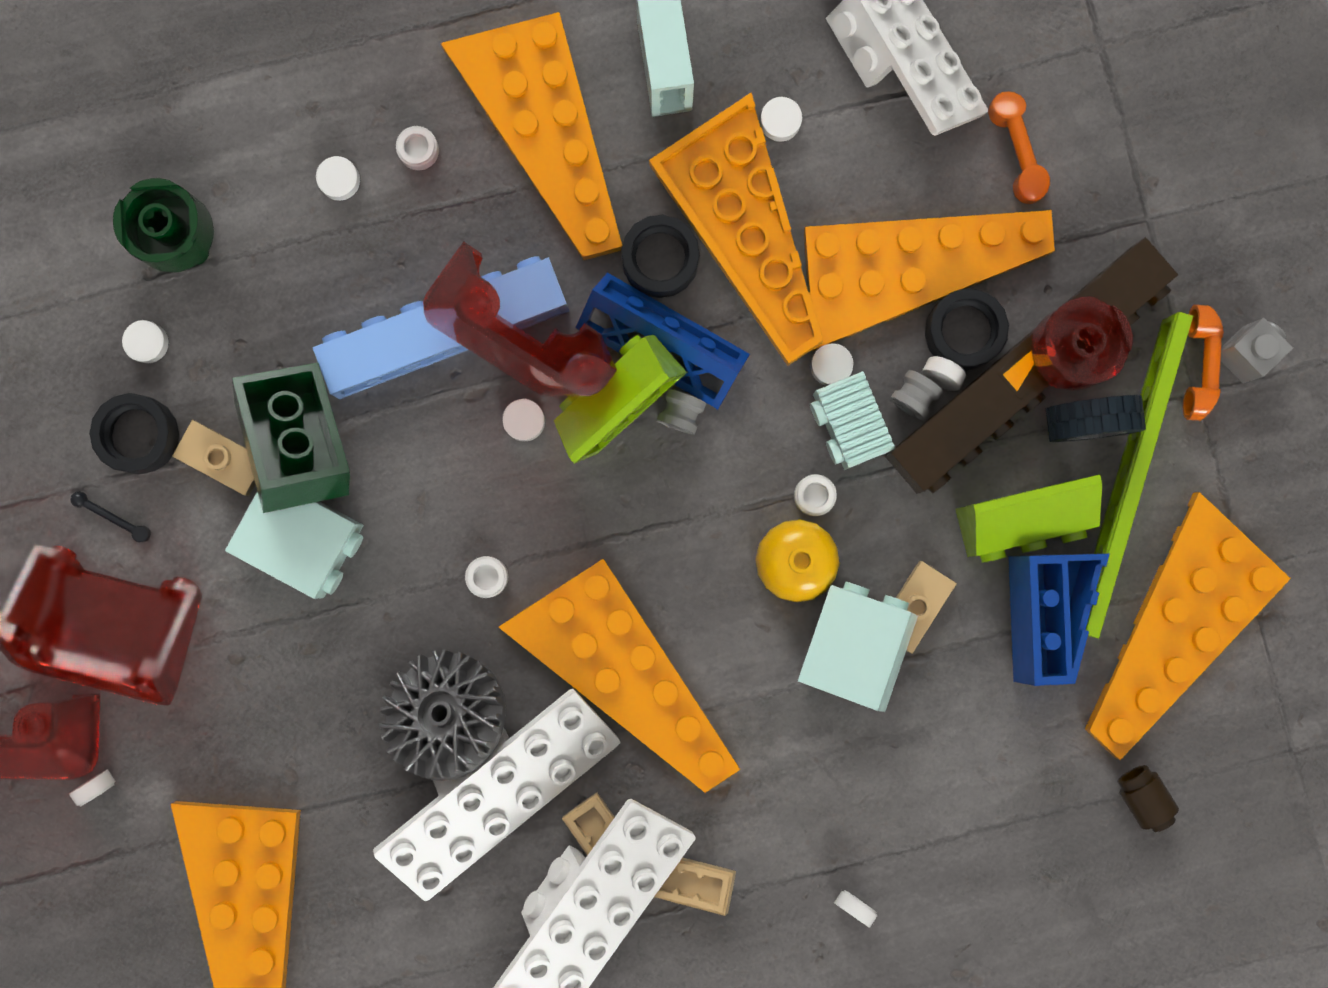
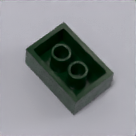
(291, 437)

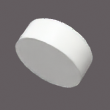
(781, 119)
(417, 148)
(338, 178)
(145, 341)
(831, 364)
(944, 373)
(523, 420)
(815, 495)
(486, 577)
(92, 788)
(856, 908)

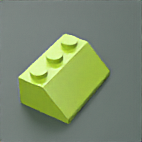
(640, 380)
(1031, 518)

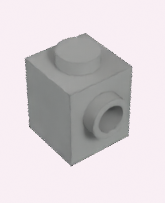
(1255, 350)

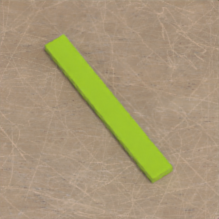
(1136, 460)

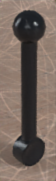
(139, 533)

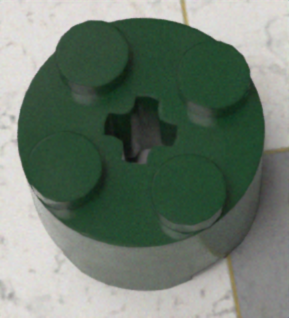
(166, 206)

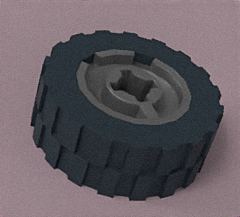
(1095, 418)

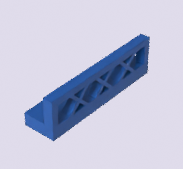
(673, 330)

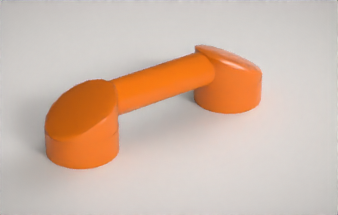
(1034, 179)
(1201, 400)

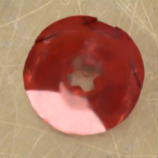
(1088, 320)

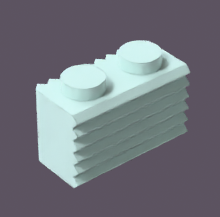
(852, 421)

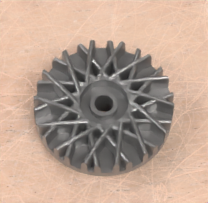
(443, 716)

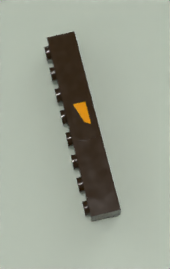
(1014, 380)

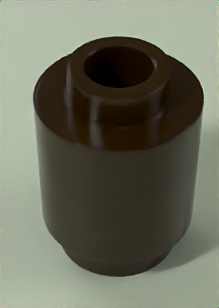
(1148, 799)

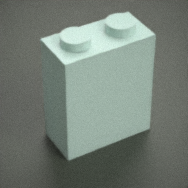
(665, 56)
(298, 544)
(858, 646)

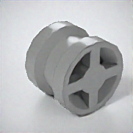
(916, 395)
(681, 412)

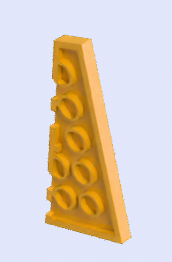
(536, 105)
(736, 208)
(893, 267)
(1190, 614)
(610, 656)
(241, 887)

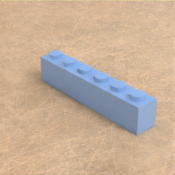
(408, 342)

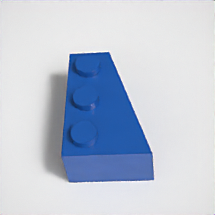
(1050, 614)

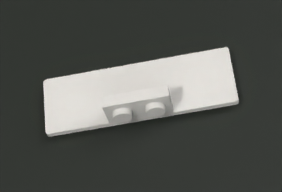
(908, 40)
(497, 796)
(595, 900)

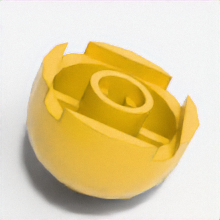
(797, 560)

